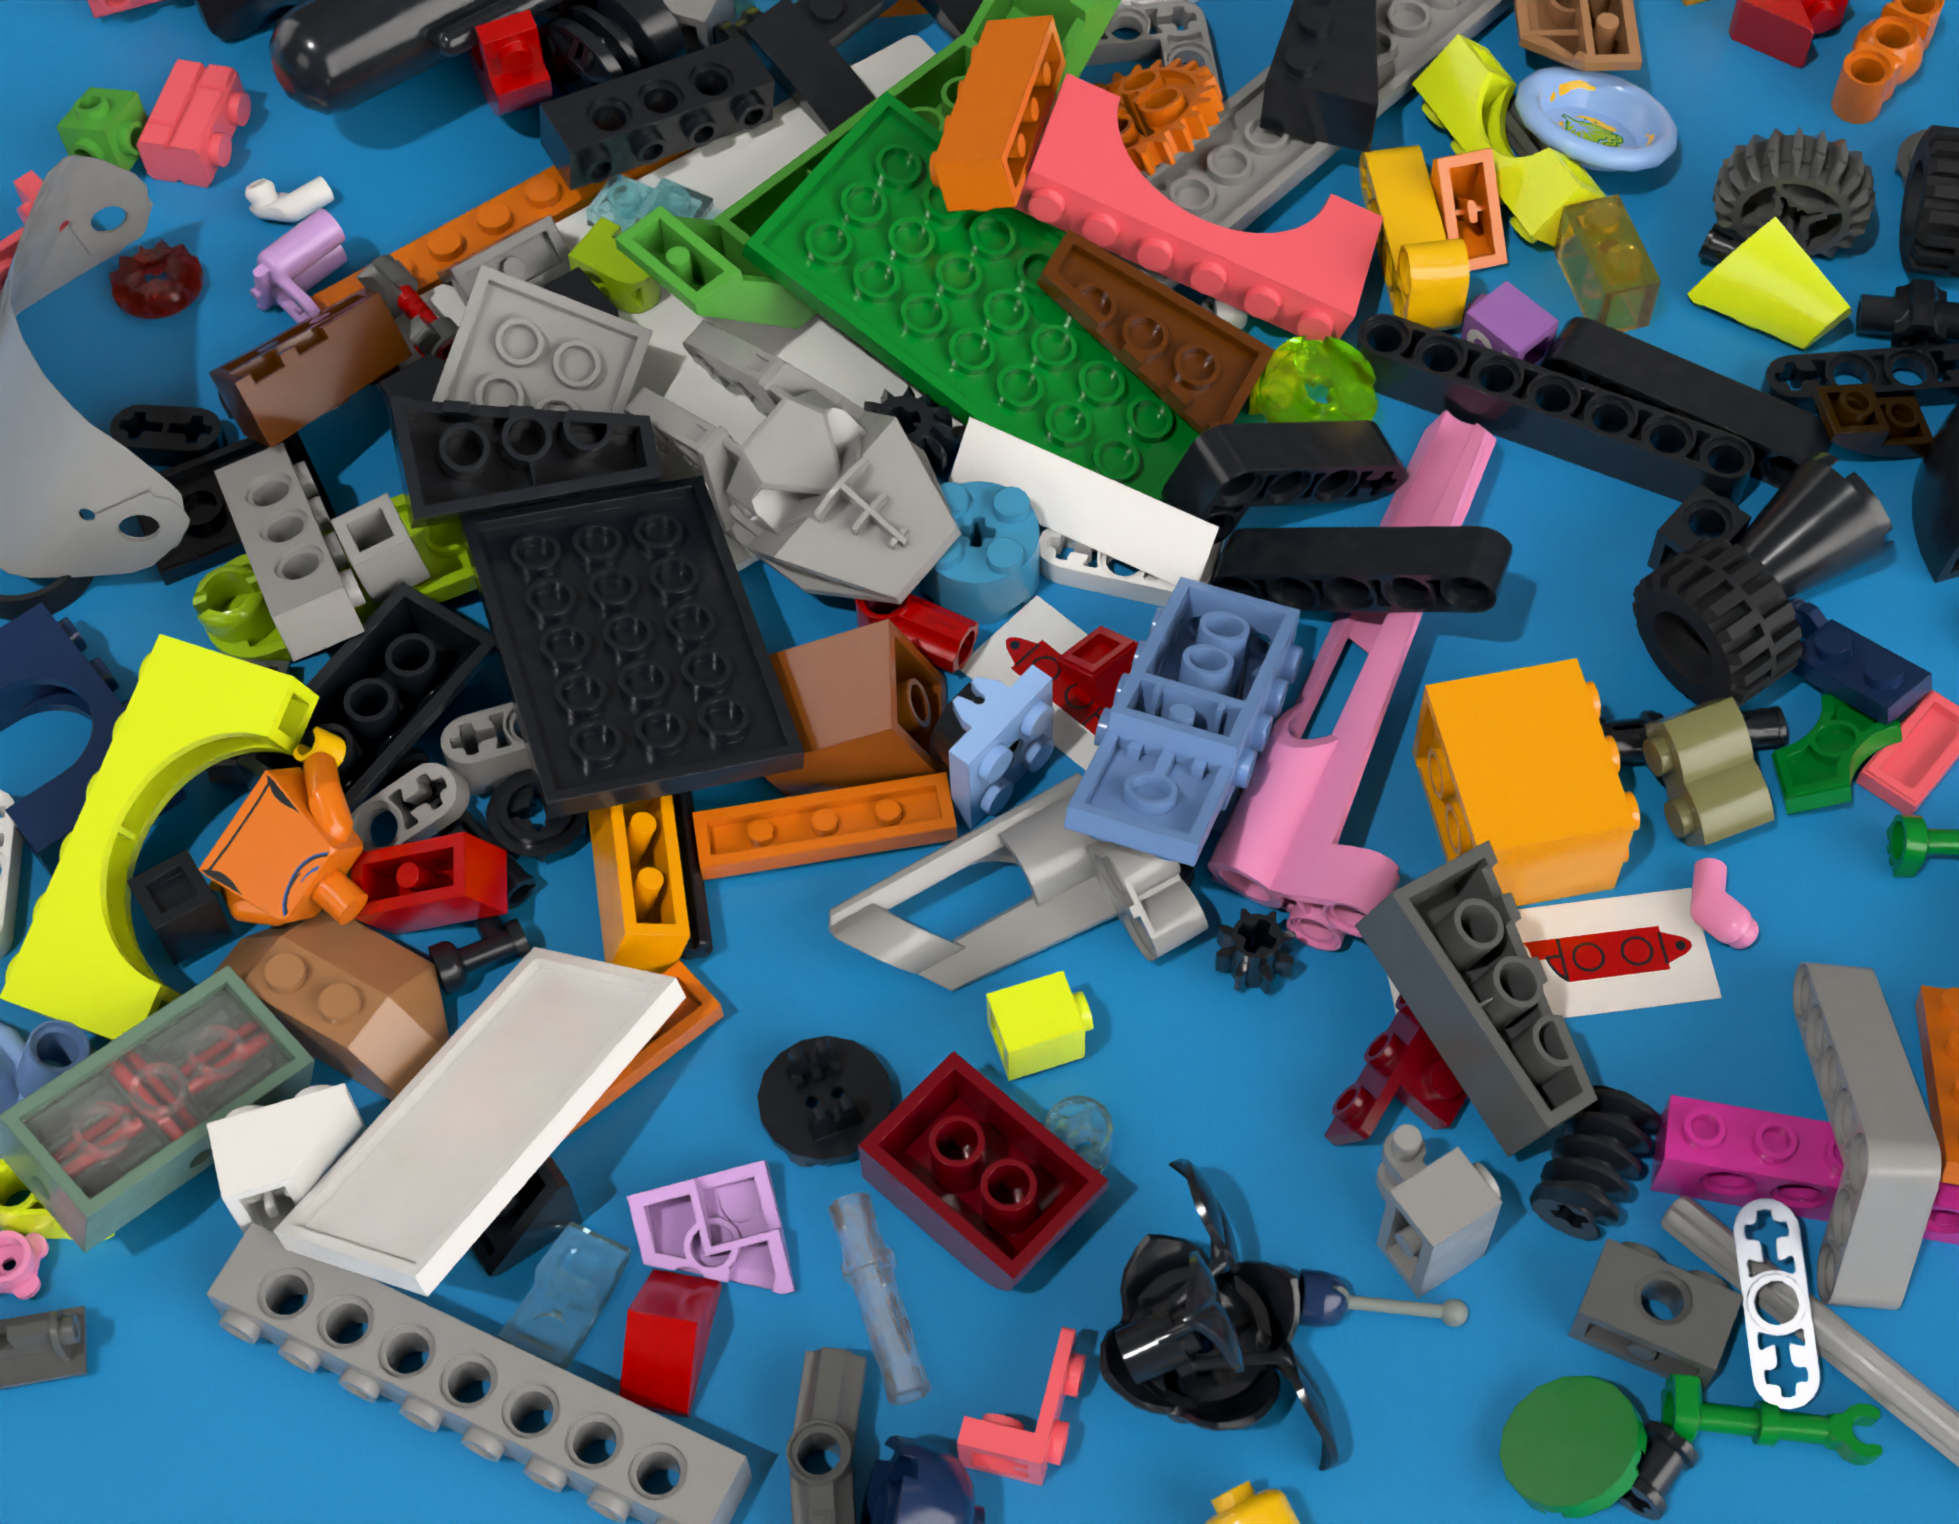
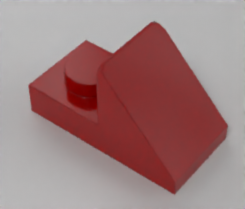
(1784, 26)

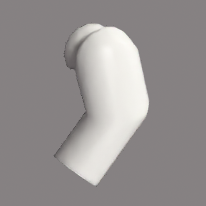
(287, 207)

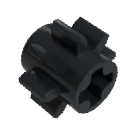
(1238, 949)

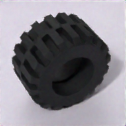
(1932, 205)
(1717, 622)

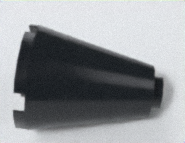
(1817, 526)

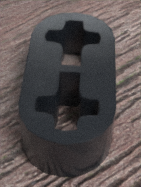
(169, 433)

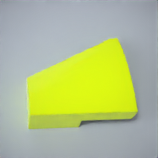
(1773, 289)

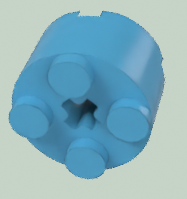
(993, 559)

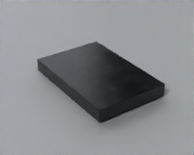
(211, 530)

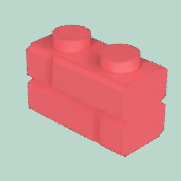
(193, 123)

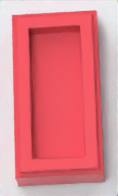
(1912, 768)

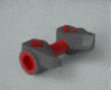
(399, 293)

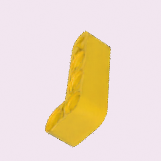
(1420, 267)

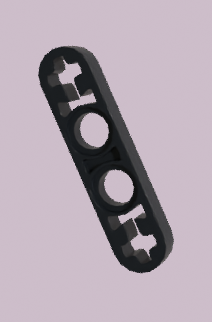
(1872, 367)

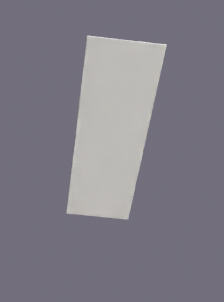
(1089, 505)

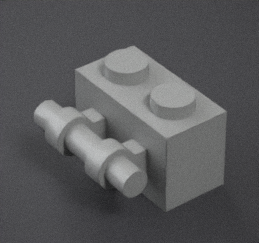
(1433, 1214)

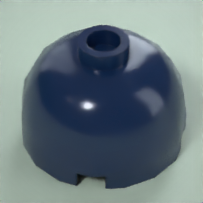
(920, 1487)

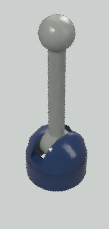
(1326, 1301)

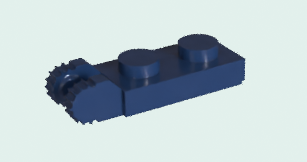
(1856, 667)

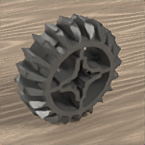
(1805, 181)

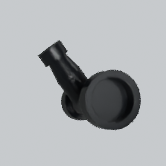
(495, 944)

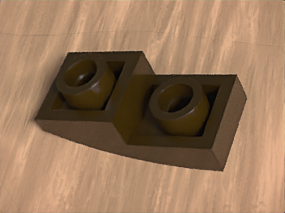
(1872, 424)

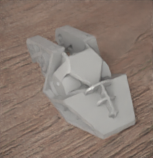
(818, 486)

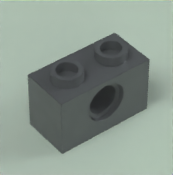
(1618, 1324)

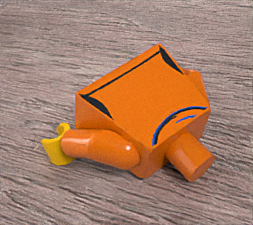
(291, 844)

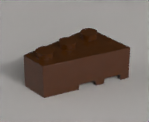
(311, 367)

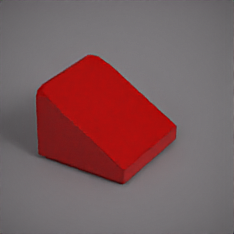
(1099, 663)

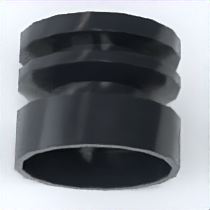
(608, 40)

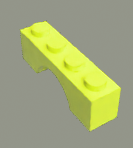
(1470, 97)

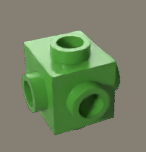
(105, 126)

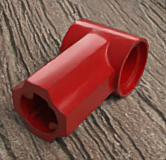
(934, 630)

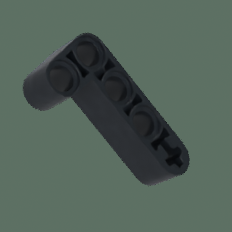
(1281, 466)

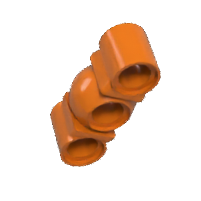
(1884, 56)

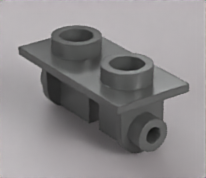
(43, 1347)

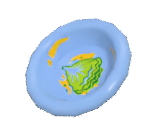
(1596, 119)

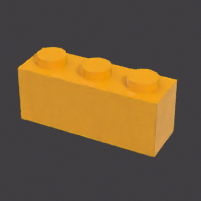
(640, 884)

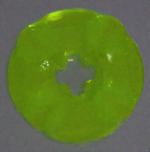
(1316, 362)

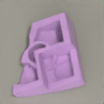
(716, 1228)

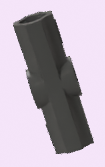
(829, 1422)

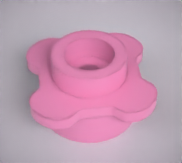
(27, 1253)

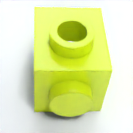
(1038, 1024)

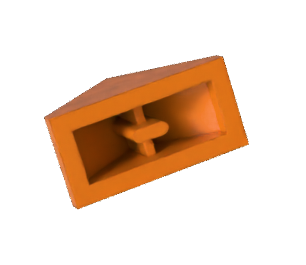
(1470, 205)

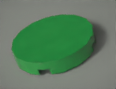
(1573, 1446)

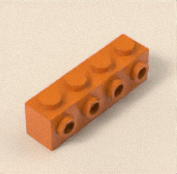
(999, 114)

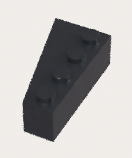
(1325, 74)
(494, 458)

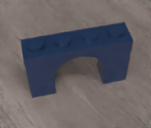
(44, 673)

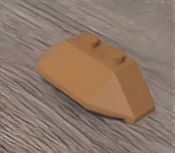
(1581, 33)
(347, 997)

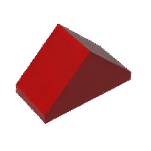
(667, 1341)

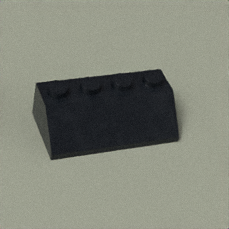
(386, 689)

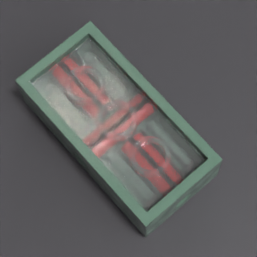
(136, 1111)

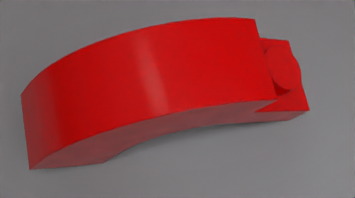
(510, 64)

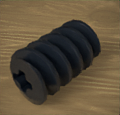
(1593, 1161)

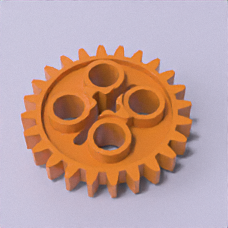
(1164, 110)

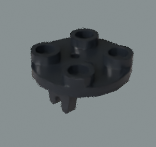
(815, 1072)

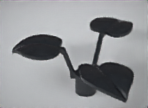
(1169, 1338)

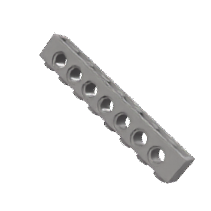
(265, 1275)

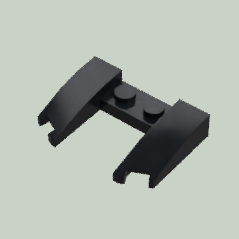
(800, 53)

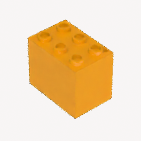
(1532, 773)

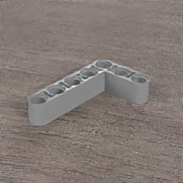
(1879, 1131)

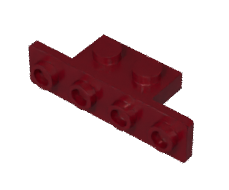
(1400, 1065)

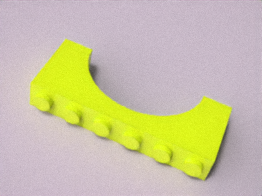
(181, 719)

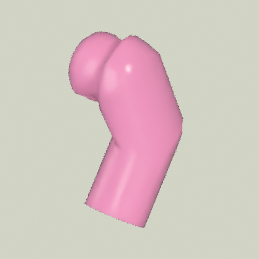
(1716, 909)

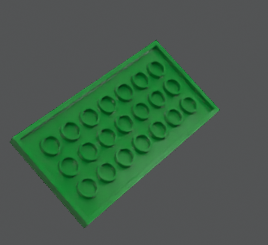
(960, 304)

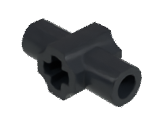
(1912, 317)

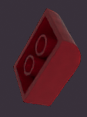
(979, 1173)

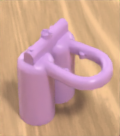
(298, 264)

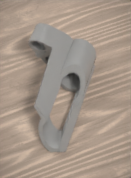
(1072, 886)

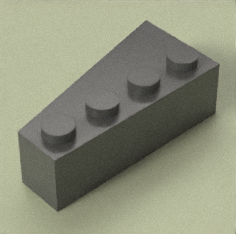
(1480, 997)

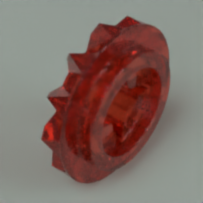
(157, 297)

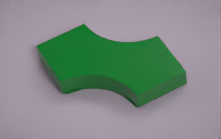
(1823, 763)

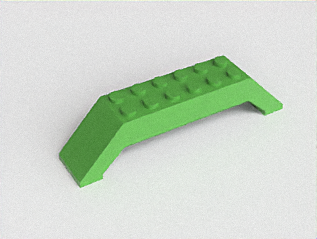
(703, 257)

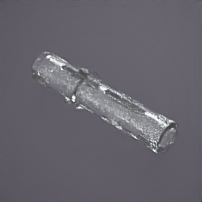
(870, 1271)

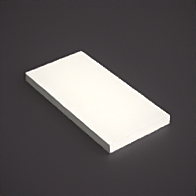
(479, 1119)

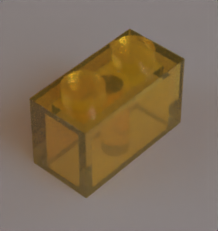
(1607, 264)

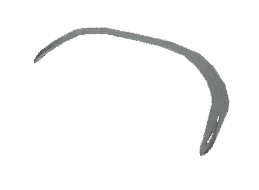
(48, 451)

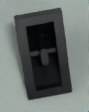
(528, 1221)

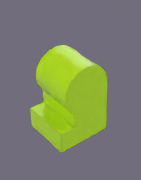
(613, 272)

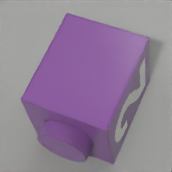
(1510, 324)

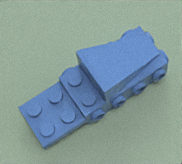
(1187, 722)

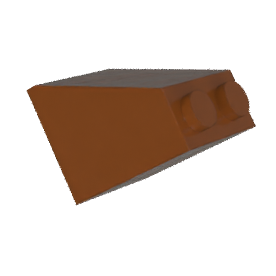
(860, 709)

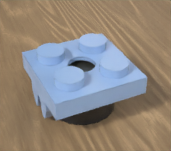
(992, 739)

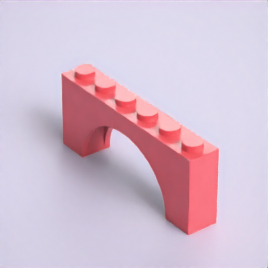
(1291, 278)

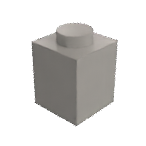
(380, 547)

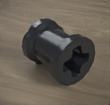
(1659, 1468)

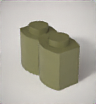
(1708, 772)

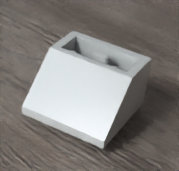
(280, 1151)

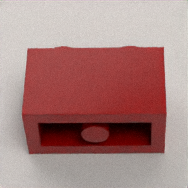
(432, 883)

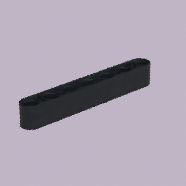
(1553, 411)

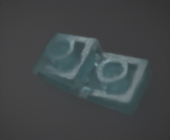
(628, 201)

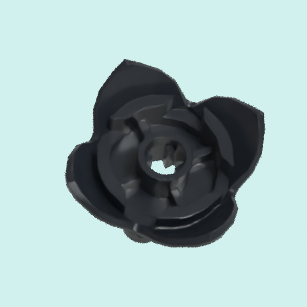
(1265, 1315)

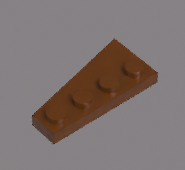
(1165, 339)

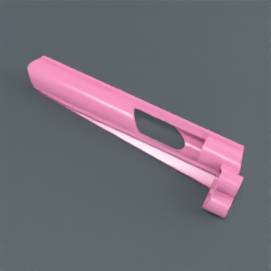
(1289, 820)

